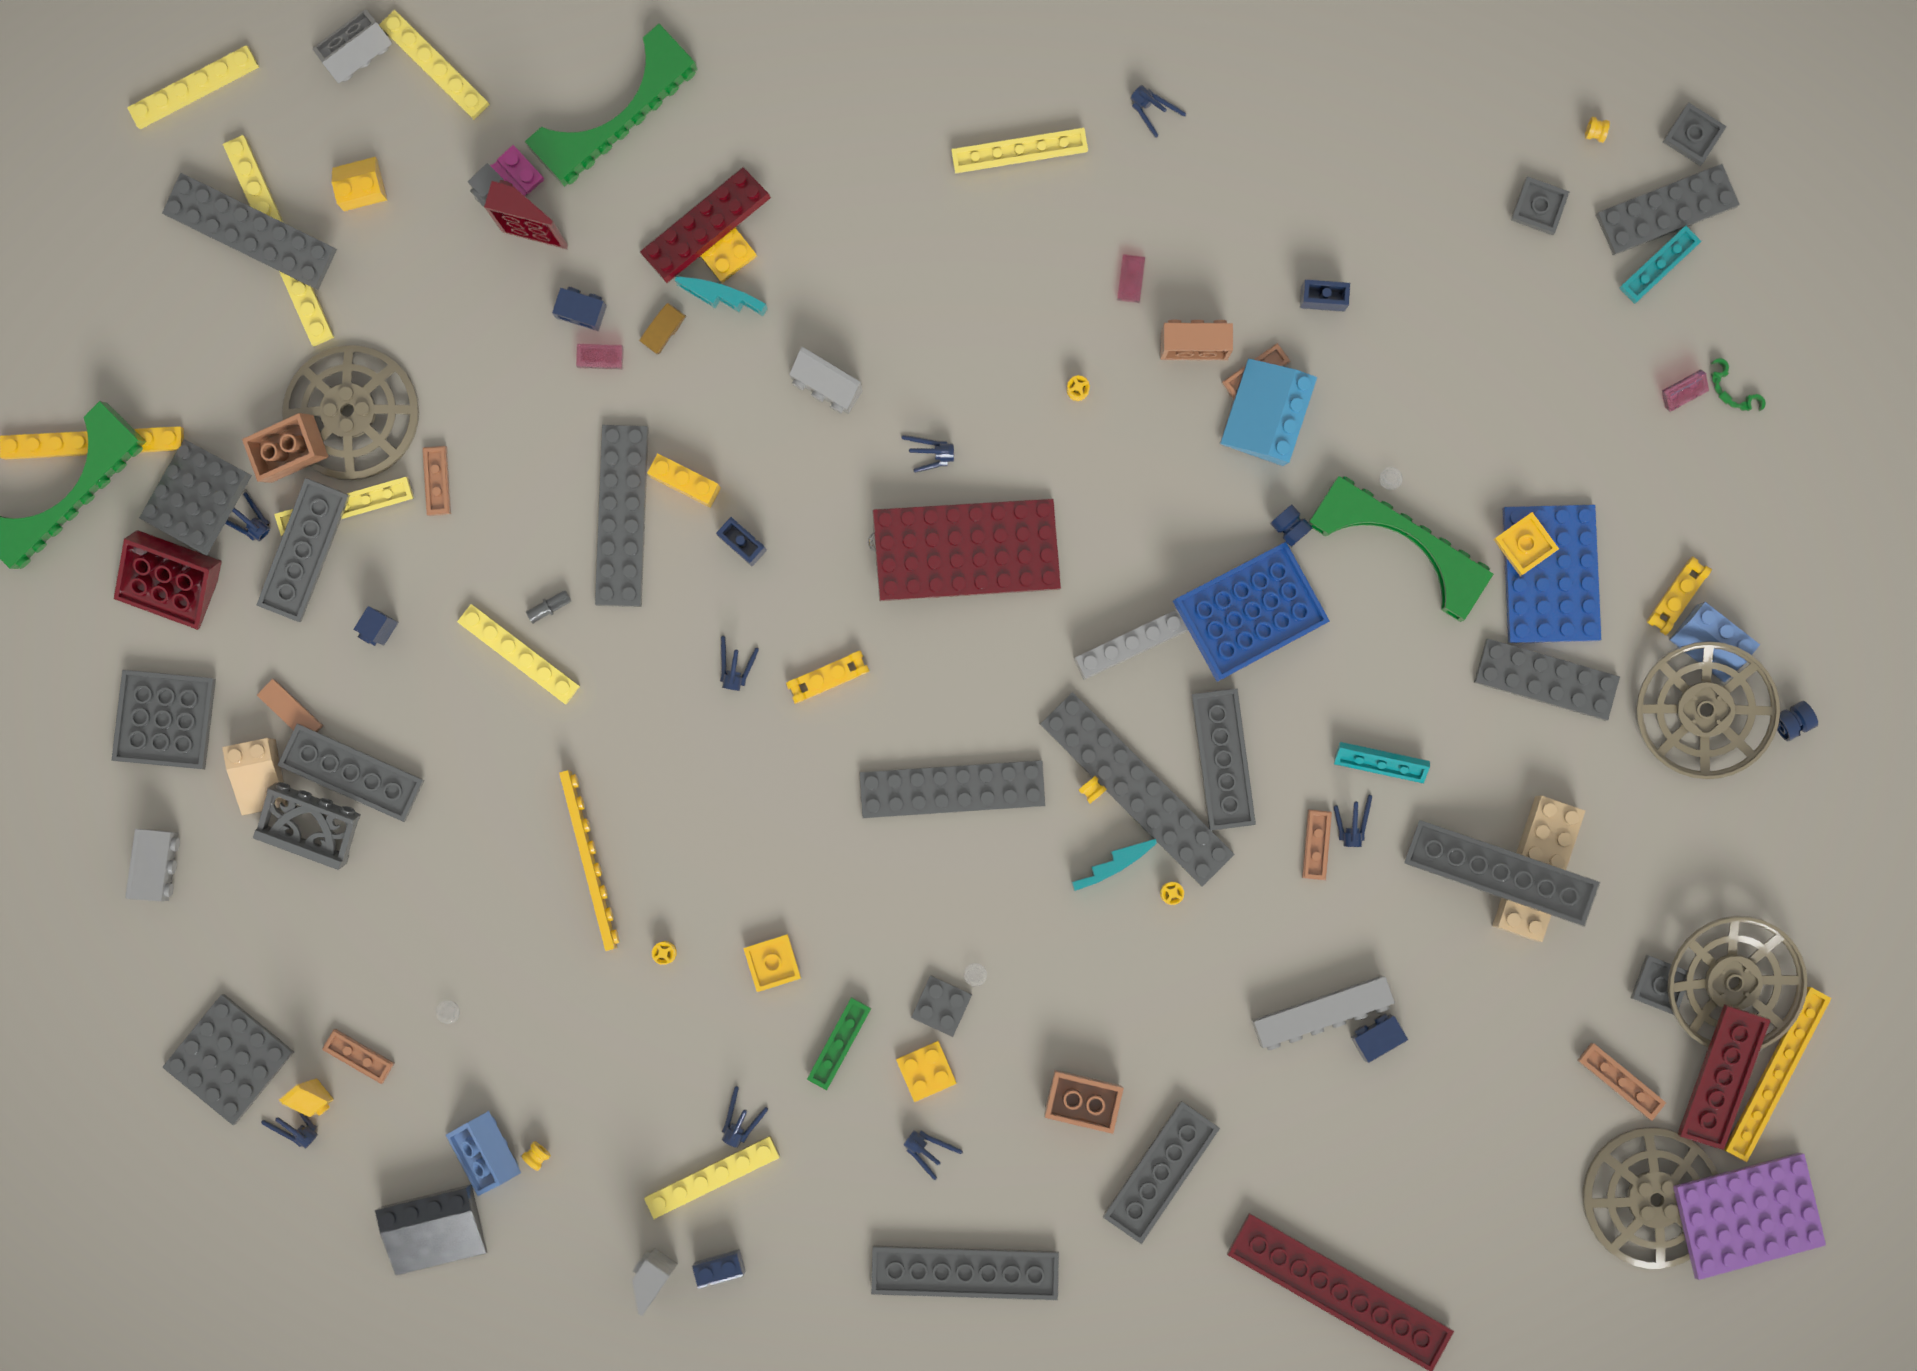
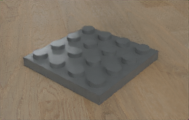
(195, 497)
(163, 719)
(228, 1059)

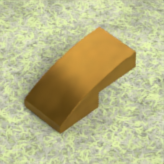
(662, 328)

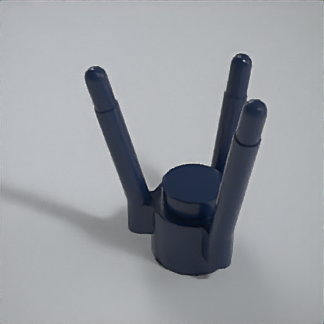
(1144, 98)
(942, 451)
(256, 528)
(732, 679)
(1353, 836)
(734, 1134)
(302, 1136)
(916, 1143)

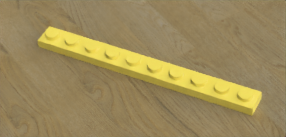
(262, 200)

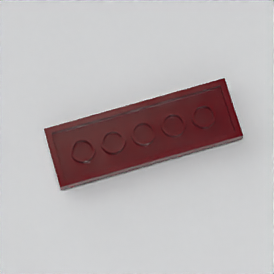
(705, 224)
(1723, 1077)

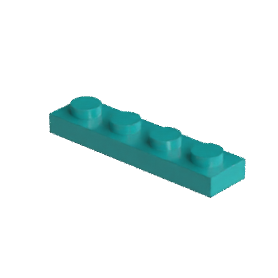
(1660, 264)
(1382, 762)

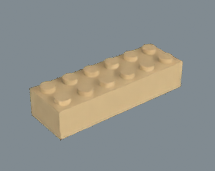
(1549, 839)

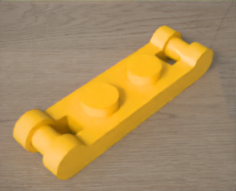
(1678, 595)
(827, 677)

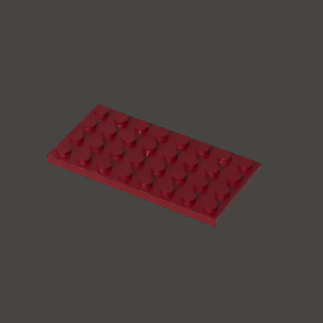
(966, 549)

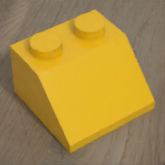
(358, 184)

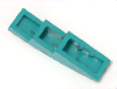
(714, 292)
(1121, 859)

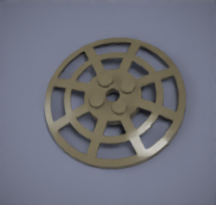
(364, 410)
(1722, 710)
(1749, 976)
(1640, 1193)

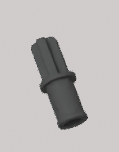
(548, 606)

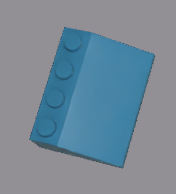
(1268, 411)

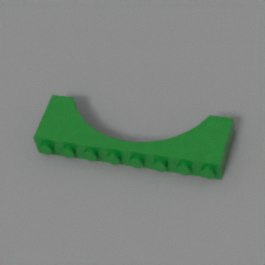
(572, 152)
(109, 448)
(1458, 575)

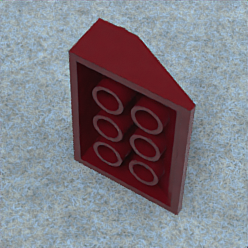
(519, 216)
(166, 578)

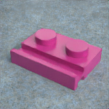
(517, 170)

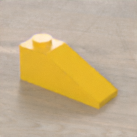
(308, 1098)

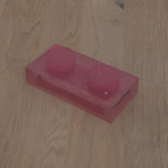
(1131, 278)
(599, 356)
(1685, 390)

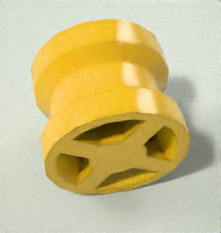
(1597, 129)
(1079, 384)
(1092, 789)
(1174, 891)
(660, 955)
(536, 1155)

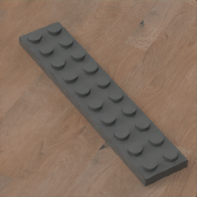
(1137, 789)

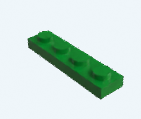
(839, 1043)

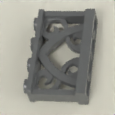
(319, 808)

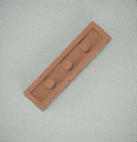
(1621, 1081)

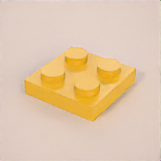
(728, 255)
(1526, 544)
(772, 963)
(926, 1071)

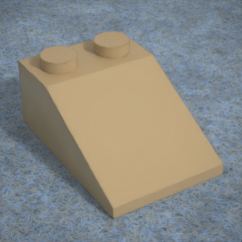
(251, 771)

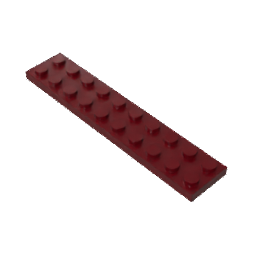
(1340, 1292)

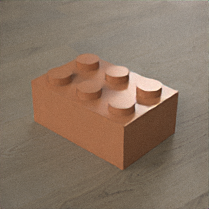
(1196, 340)
(285, 448)
(1083, 1101)

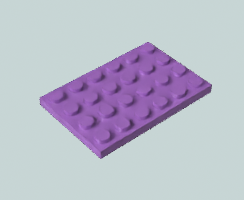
(1749, 1216)

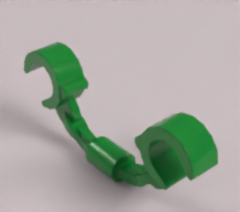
(1725, 397)

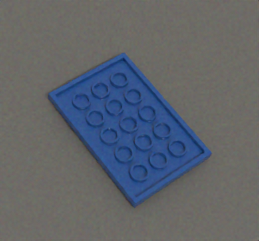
(1561, 593)
(1251, 611)

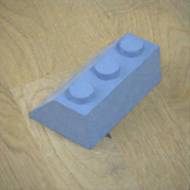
(1708, 624)
(483, 1153)

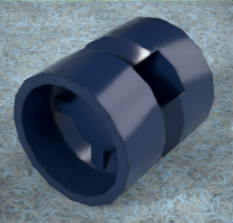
(1291, 525)
(1799, 718)

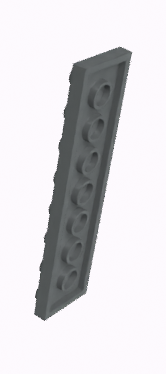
(249, 231)
(621, 516)
(952, 789)
(1502, 873)
(965, 1272)

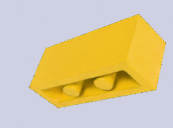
(684, 480)

